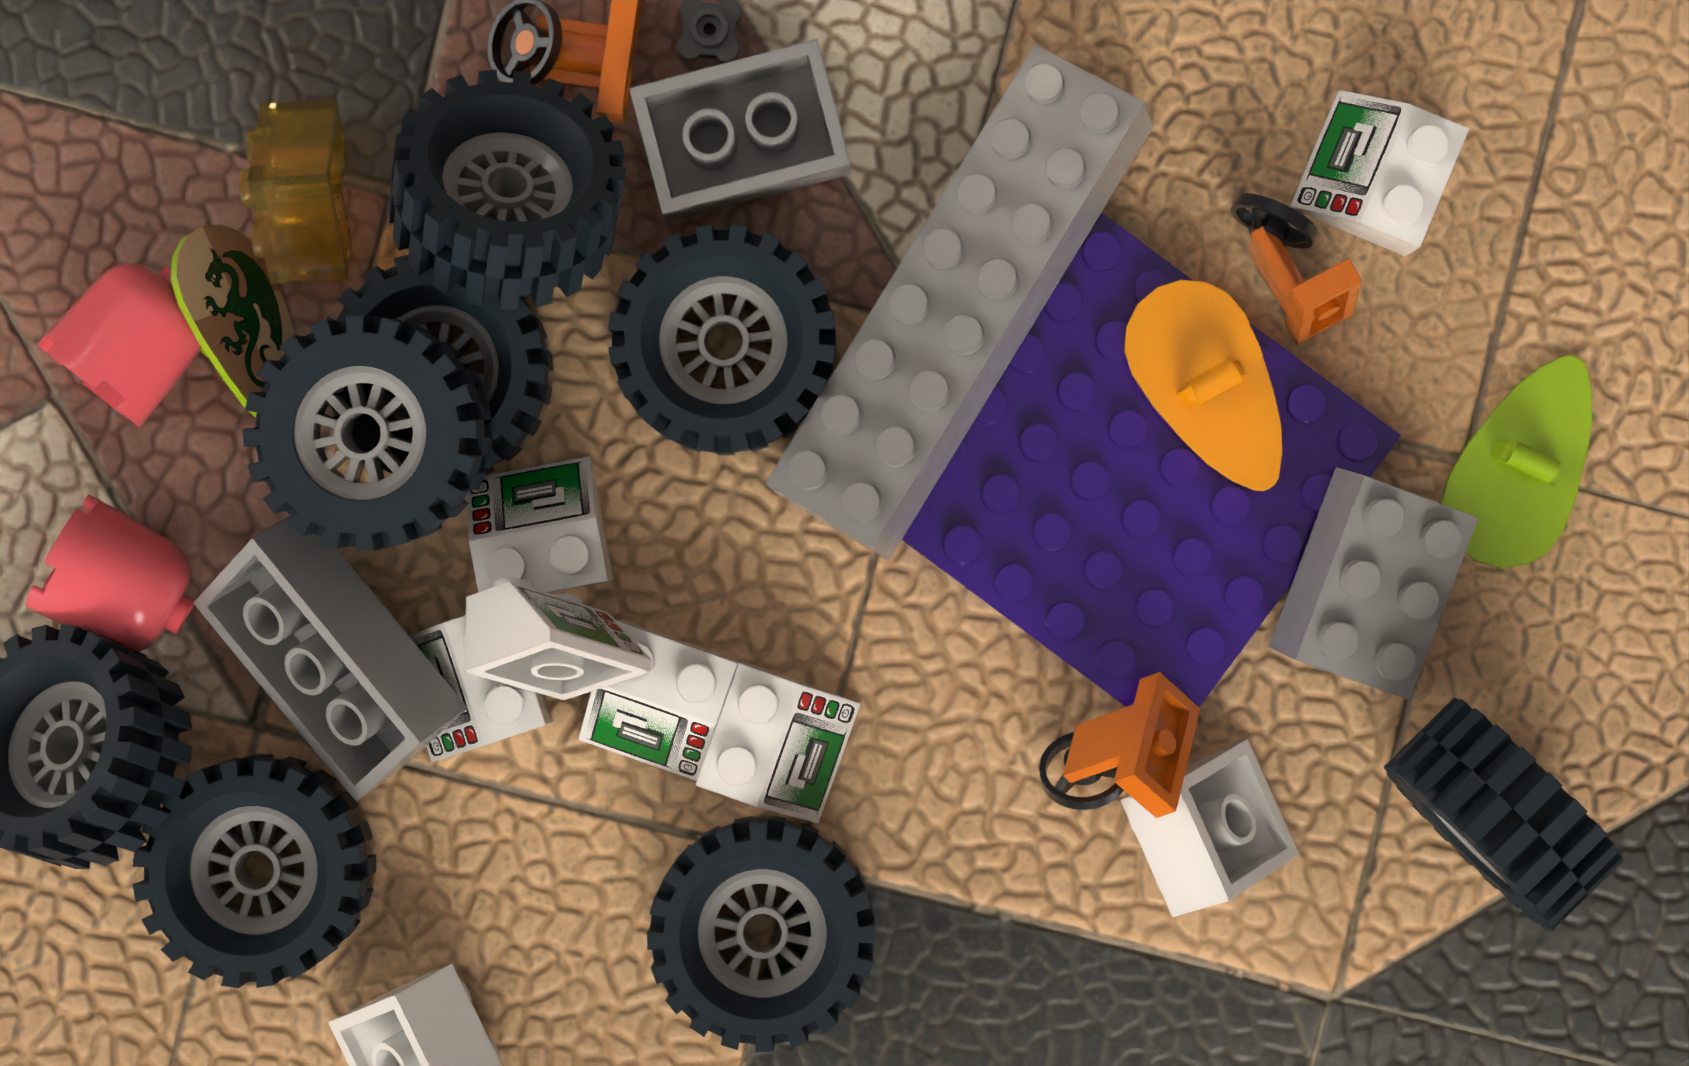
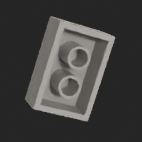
(741, 131)
(1373, 583)

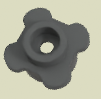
(718, 45)

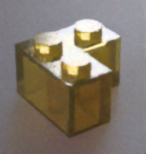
(298, 192)

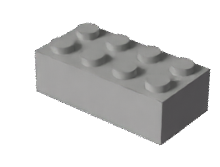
(329, 656)

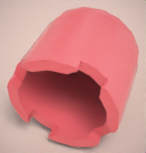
(125, 339)
(114, 578)

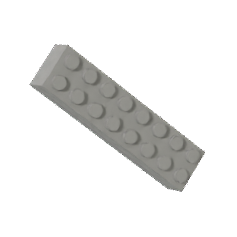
(961, 301)

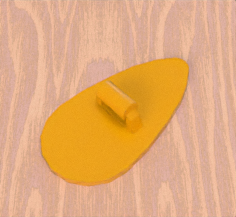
(1207, 379)

